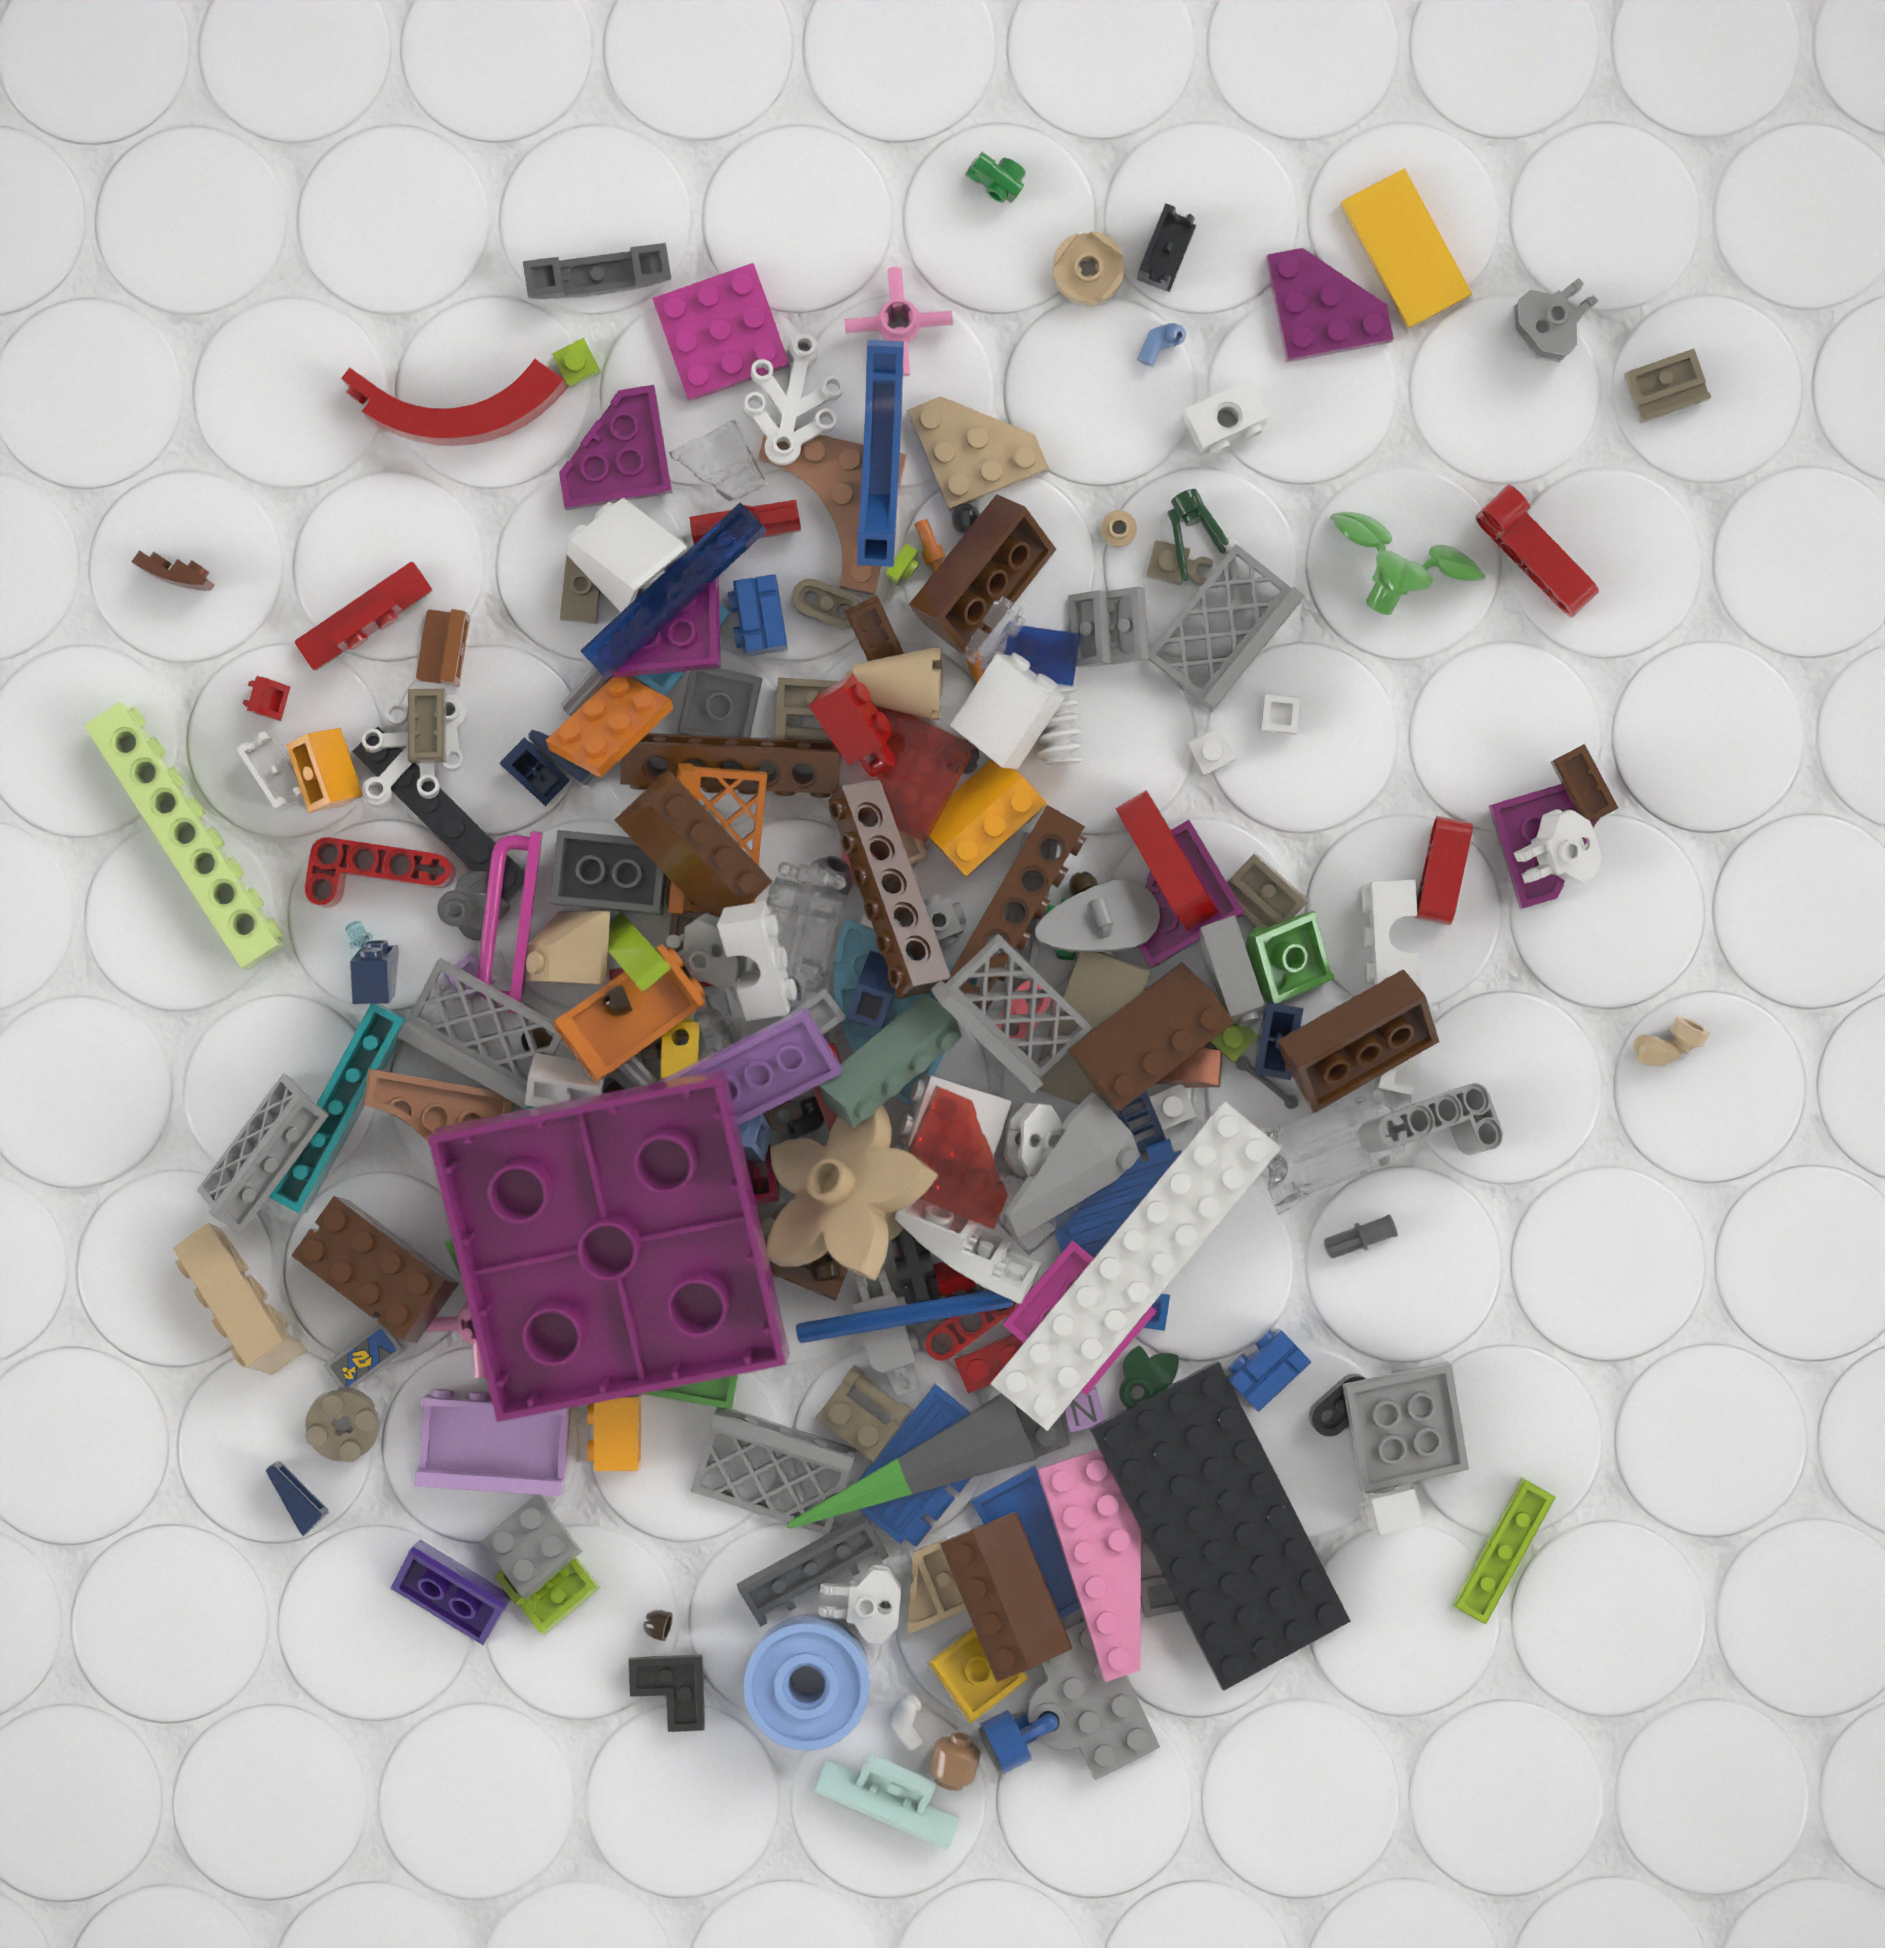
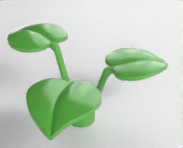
(1396, 574)

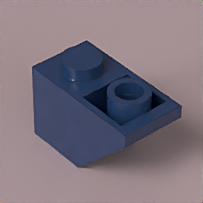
(374, 973)
(872, 993)

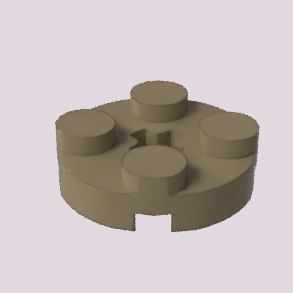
(344, 1445)

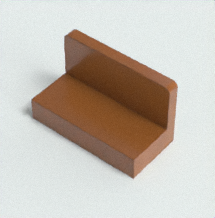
(443, 647)

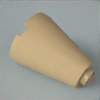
(905, 682)

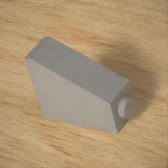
(1231, 971)

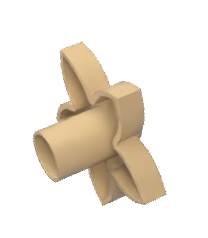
(844, 1195)

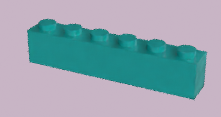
(342, 1100)

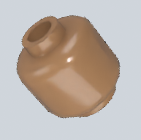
(954, 1761)

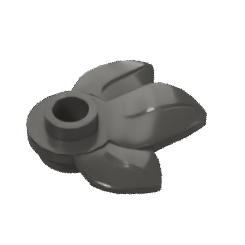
(471, 897)

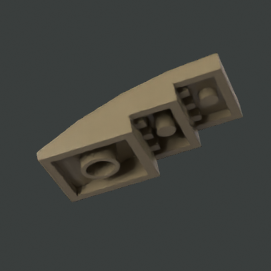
(1096, 991)

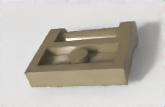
(793, 700)
(855, 1422)

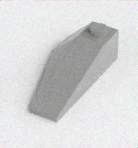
(1084, 1160)

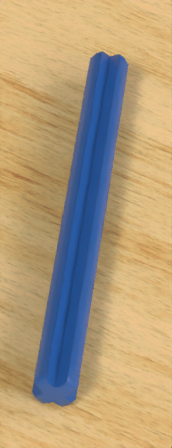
(901, 1315)

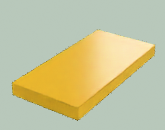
(1406, 248)

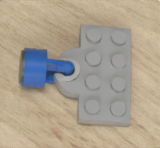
(1074, 1711)

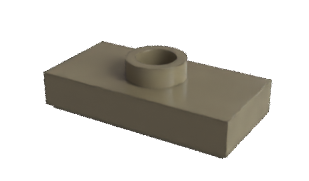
(579, 596)
(426, 725)

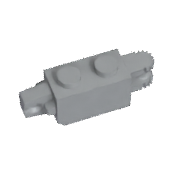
(890, 1348)

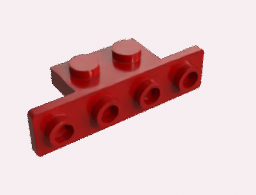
(363, 616)

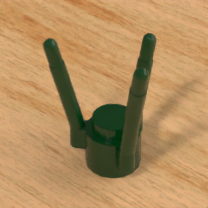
(1191, 510)

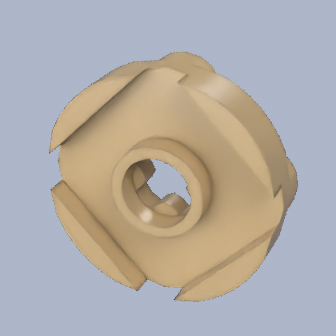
(1089, 289)

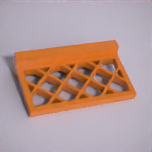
(691, 778)

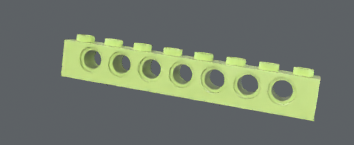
(108, 733)

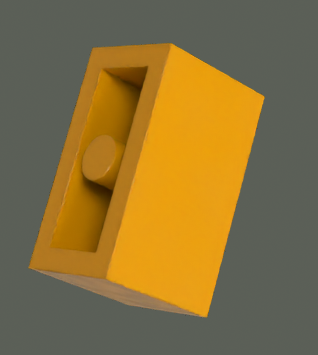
(324, 770)
(615, 1434)

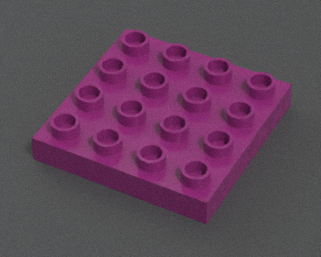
(610, 1245)

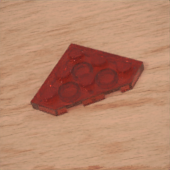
(924, 772)
(958, 1151)

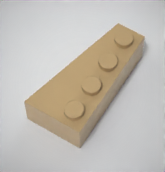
(236, 1301)

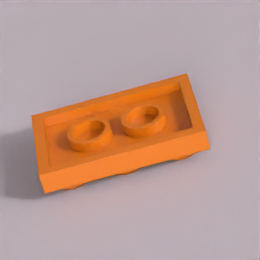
(609, 724)

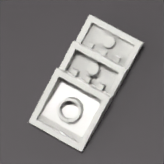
(970, 1249)

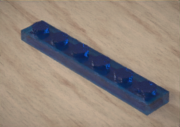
(673, 590)

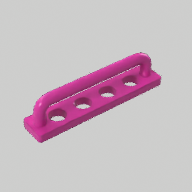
(496, 873)

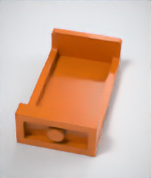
(608, 1041)

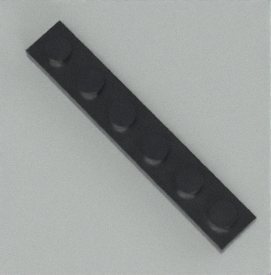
(443, 817)

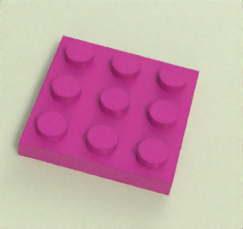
(720, 331)
(1048, 1292)

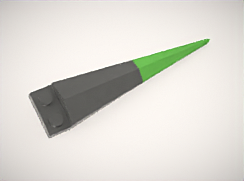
(975, 1445)

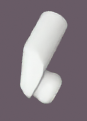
(903, 1721)

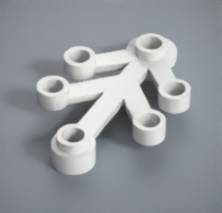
(792, 405)
(401, 763)

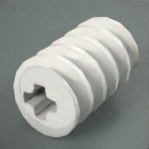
(1059, 733)

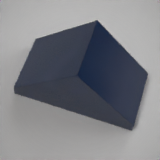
(534, 771)
(1275, 1024)

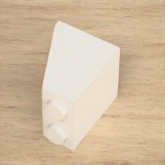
(623, 551)

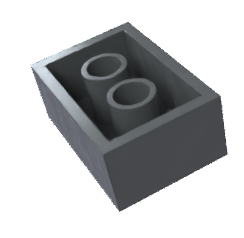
(606, 874)

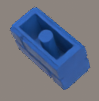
(759, 615)
(1267, 1368)

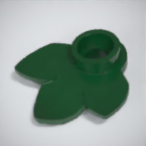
(1149, 1373)

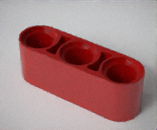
(1443, 870)
(960, 1336)

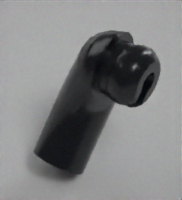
(809, 1121)

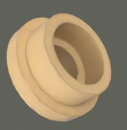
(1110, 536)

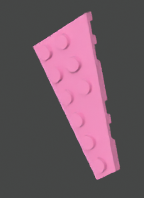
(1101, 1556)

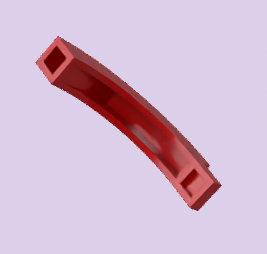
(465, 425)

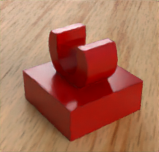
(267, 698)
(951, 1280)

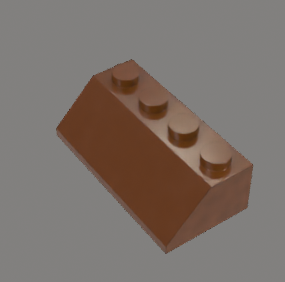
(990, 561)
(692, 847)
(1150, 1036)
(1359, 1040)
(1006, 1596)

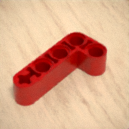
(1535, 552)
(1167, 861)
(381, 868)

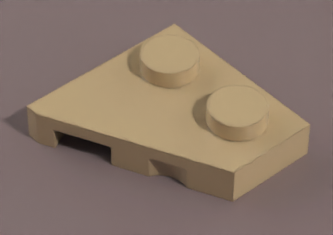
(932, 1588)

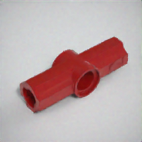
(777, 519)

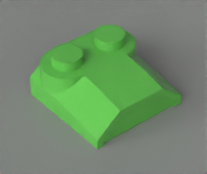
(1288, 957)

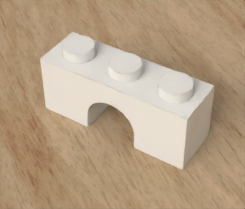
(1385, 904)
(752, 933)

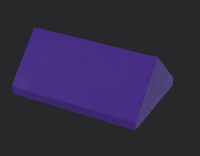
(450, 1591)

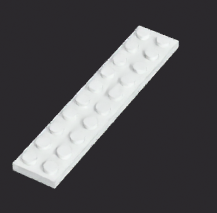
(1135, 1265)

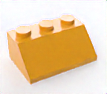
(984, 816)

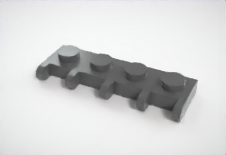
(810, 1567)

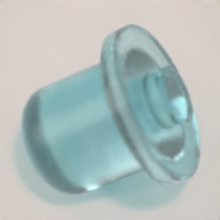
(357, 934)

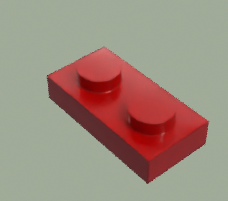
(984, 1364)

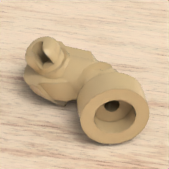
(1659, 1052)

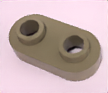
(828, 601)

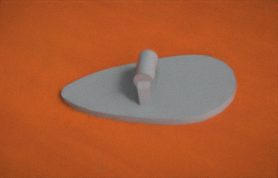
(1101, 919)

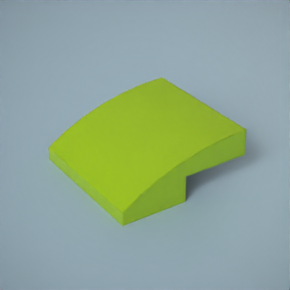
(556, 1597)

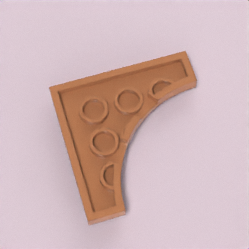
(835, 475)
(430, 1103)

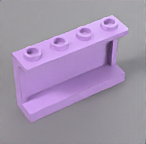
(473, 1451)

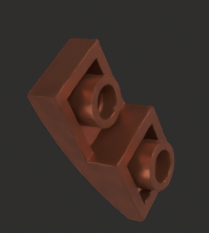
(187, 576)
(1197, 1071)

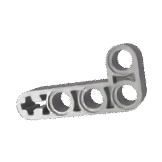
(1463, 1109)

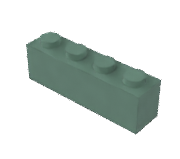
(890, 1060)

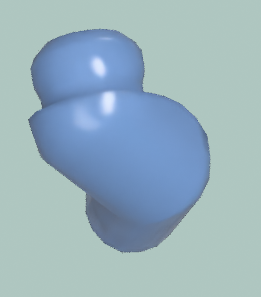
(1159, 339)

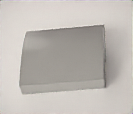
(1110, 626)

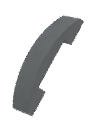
(597, 274)

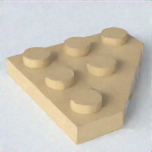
(973, 451)

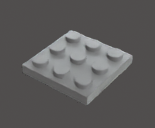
(1405, 1426)

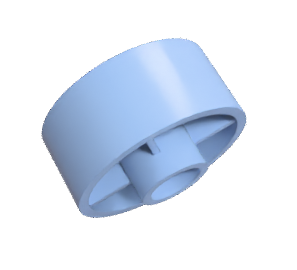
(798, 1717)

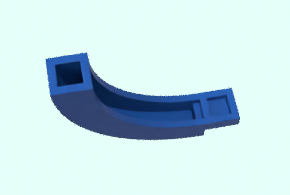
(881, 453)

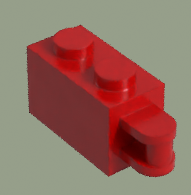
(855, 724)

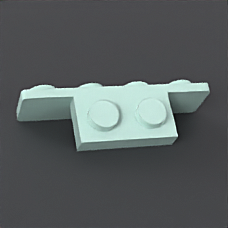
(889, 1796)

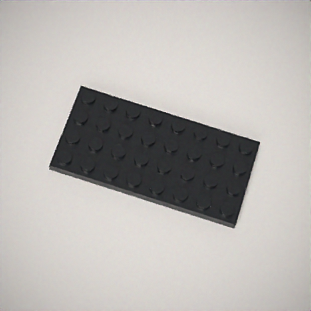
(1219, 1525)

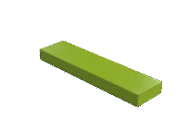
(635, 953)
(1503, 1551)

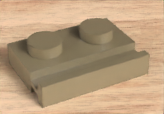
(1667, 385)
(1265, 893)

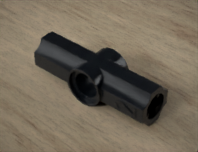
(914, 1269)

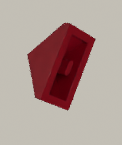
(763, 1180)

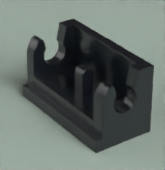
(1166, 249)

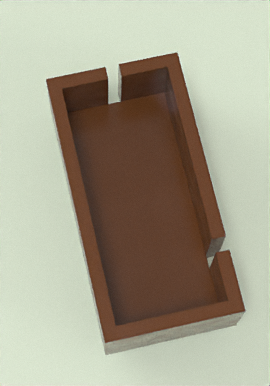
(375, 1269)

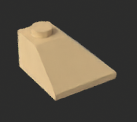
(570, 949)

